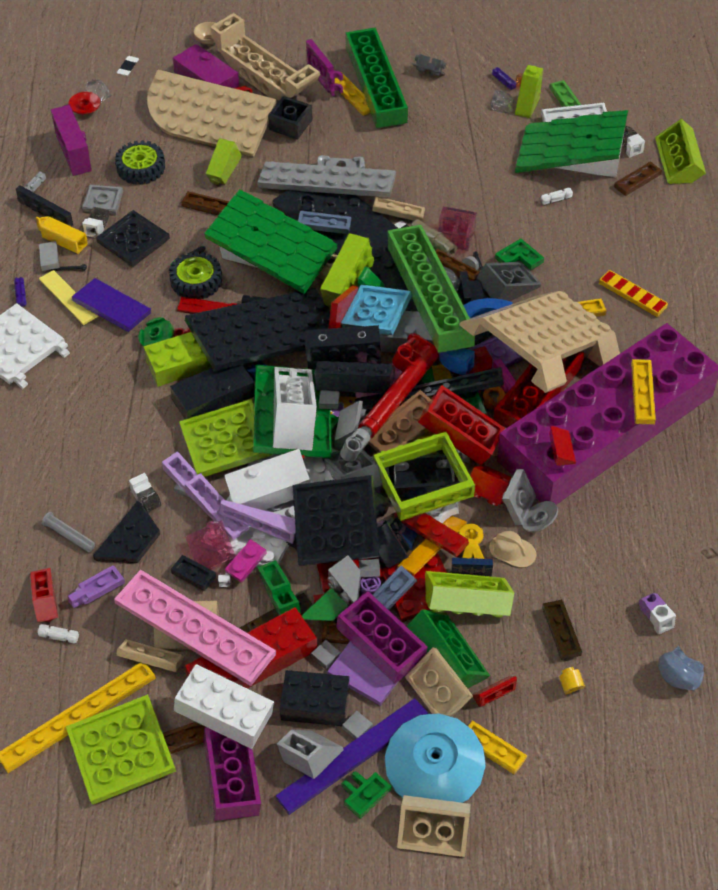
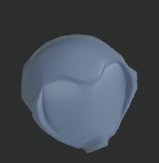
(680, 670)

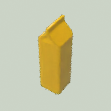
(62, 233)

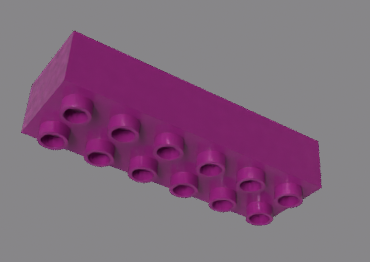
(601, 414)

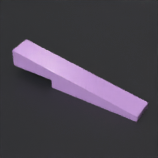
(201, 492)
(268, 522)

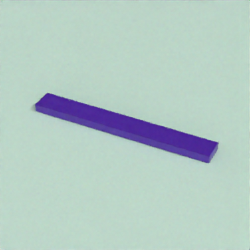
(351, 757)

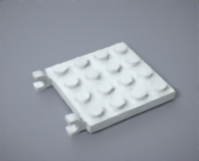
(25, 344)

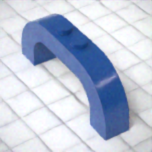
(462, 360)

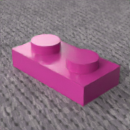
(509, 381)
(246, 561)

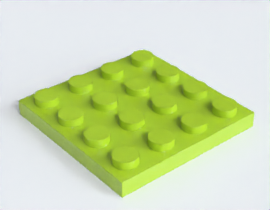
(221, 438)
(120, 749)

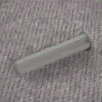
(68, 532)

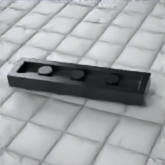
(43, 206)

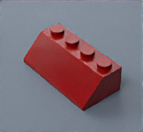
(466, 426)

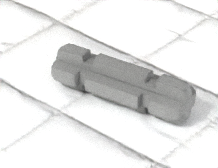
(36, 181)

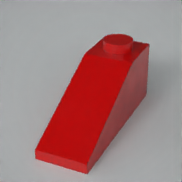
(43, 595)

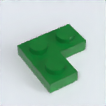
(520, 252)

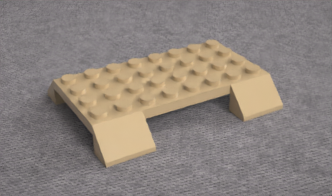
(547, 331)

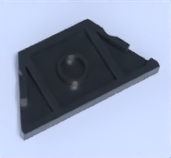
(130, 537)

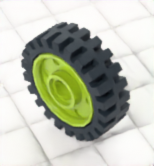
(140, 162)
(195, 275)

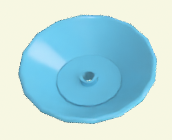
(449, 777)

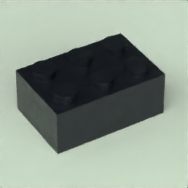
(314, 698)

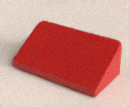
(561, 446)
(495, 691)

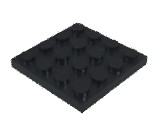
(335, 520)

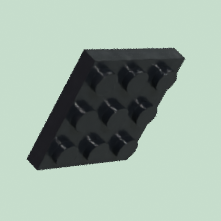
(133, 238)

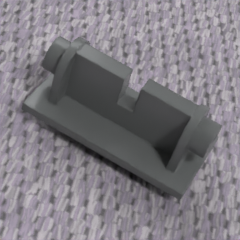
(435, 66)

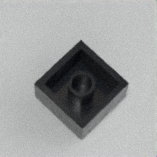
(290, 117)

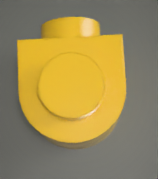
(571, 680)

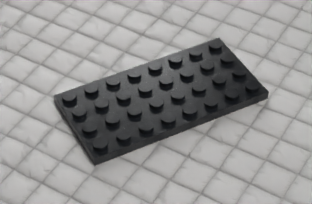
(258, 328)

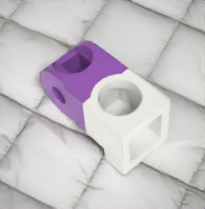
(657, 612)

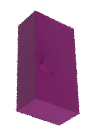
(204, 66)
(71, 140)
(381, 637)
(231, 777)

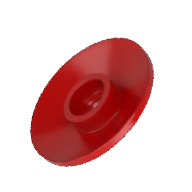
(84, 102)

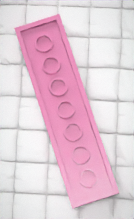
(195, 627)

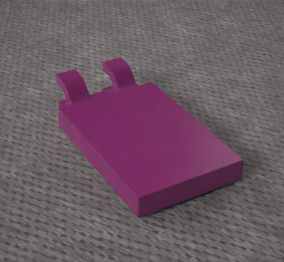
(320, 62)

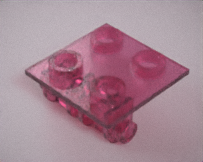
(210, 545)

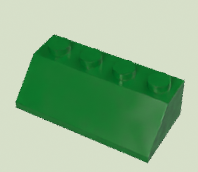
(440, 632)

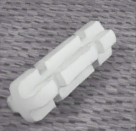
(556, 196)
(58, 633)

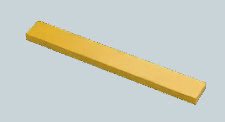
(93, 704)

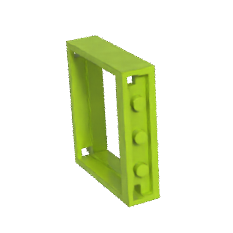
(434, 499)

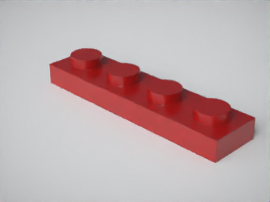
(437, 533)

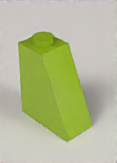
(529, 91)
(223, 161)

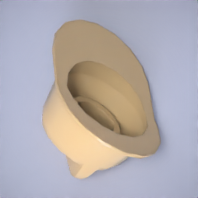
(512, 549)

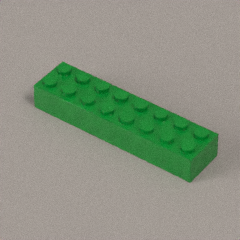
(376, 78)

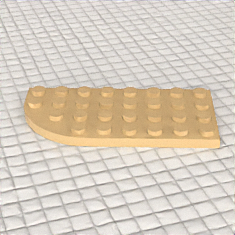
(208, 111)

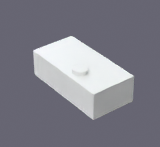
(268, 481)

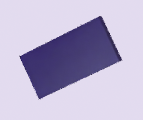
(111, 304)

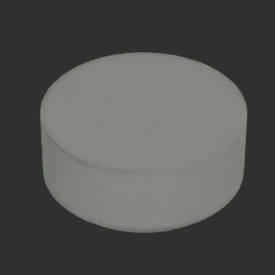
(471, 261)

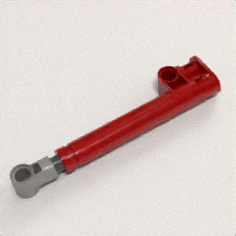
(414, 362)

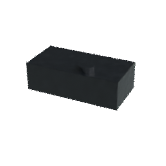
(212, 390)

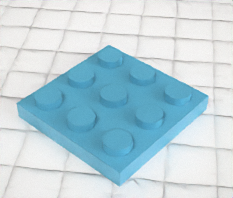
(377, 307)

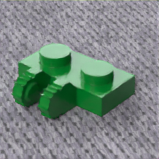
(367, 795)

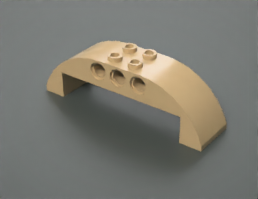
(257, 64)

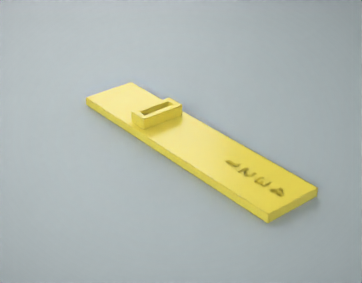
(64, 294)

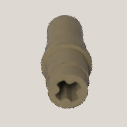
(437, 239)

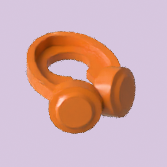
(488, 401)

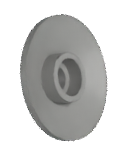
(540, 516)

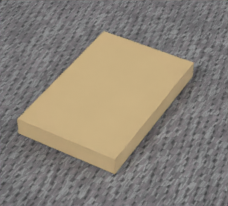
(438, 684)

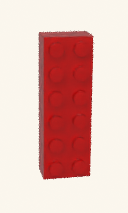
(527, 397)
(285, 634)

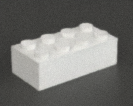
(223, 706)

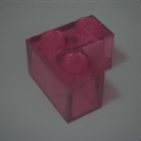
(458, 224)

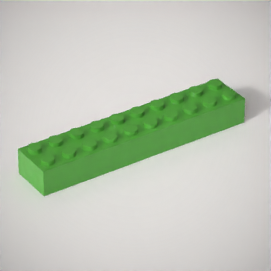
(430, 288)

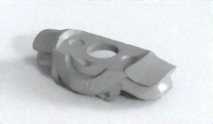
(357, 162)

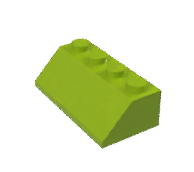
(680, 153)
(468, 594)

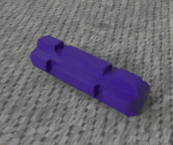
(504, 78)
(20, 291)

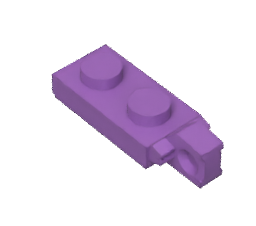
(96, 586)

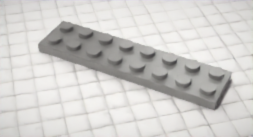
(327, 179)

